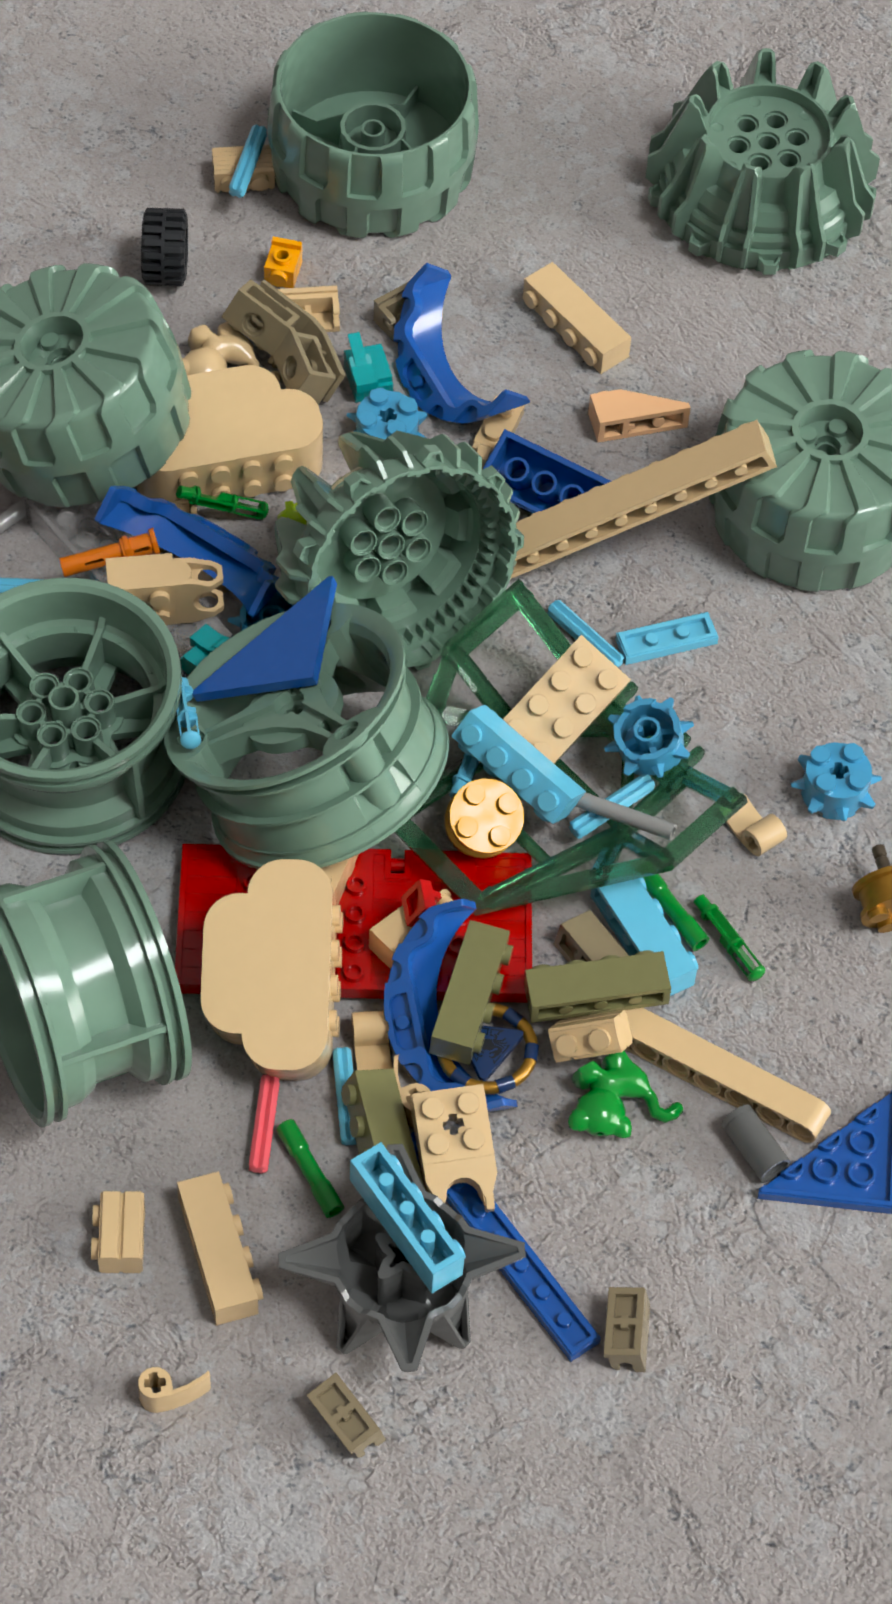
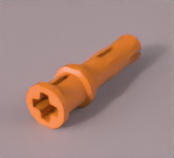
(95, 558)

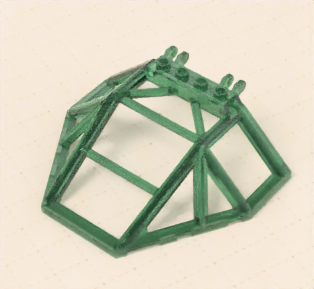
(545, 879)

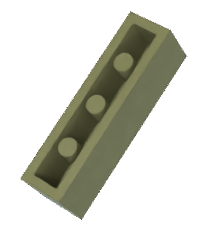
(597, 986)
(469, 993)
(377, 1112)

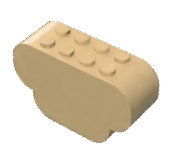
(241, 437)
(273, 969)

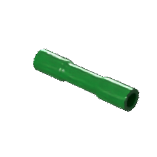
(684, 923)
(320, 1186)

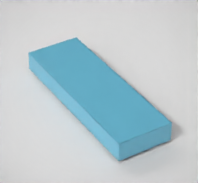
(666, 638)

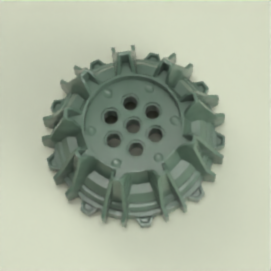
(763, 168)
(405, 535)

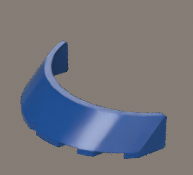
(423, 359)
(194, 537)
(412, 996)

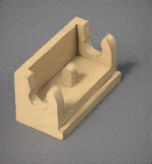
(319, 302)

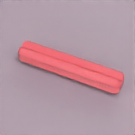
(264, 1124)

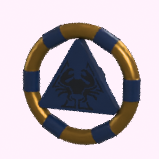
(495, 1049)

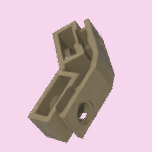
(291, 337)

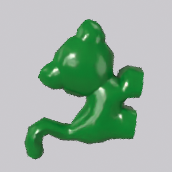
(601, 1109)

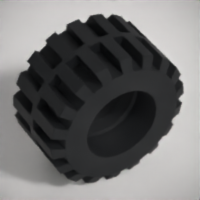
(164, 246)

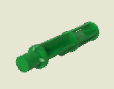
(223, 502)
(729, 938)

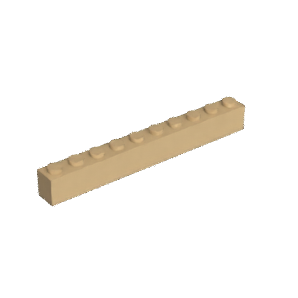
(643, 495)

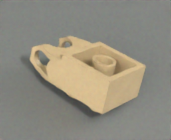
(168, 585)
(458, 1157)

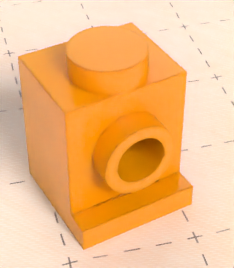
(283, 262)

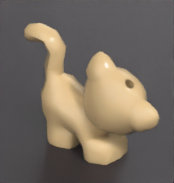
(214, 351)

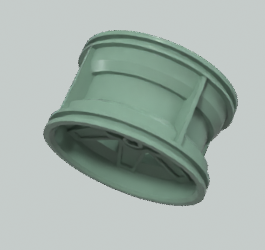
(82, 786)
(86, 986)

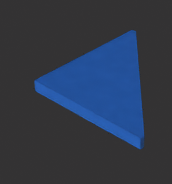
(282, 655)
(845, 1169)

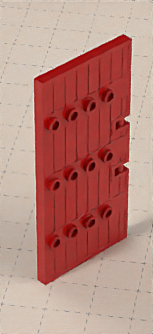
(368, 898)

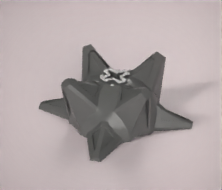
(382, 1288)

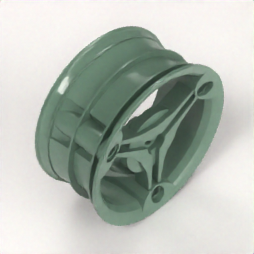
(371, 767)

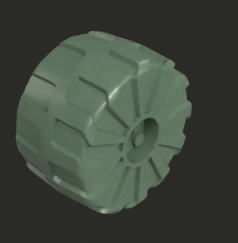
(373, 123)
(86, 385)
(829, 501)

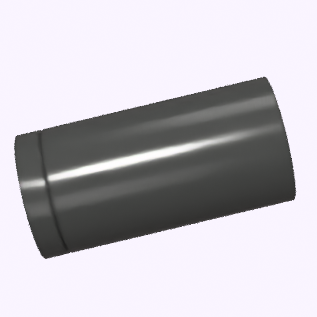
(755, 1143)

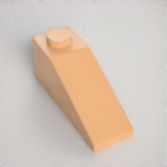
(631, 414)

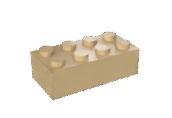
(567, 699)

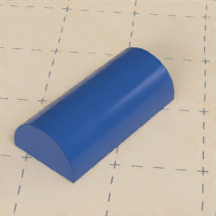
(538, 475)

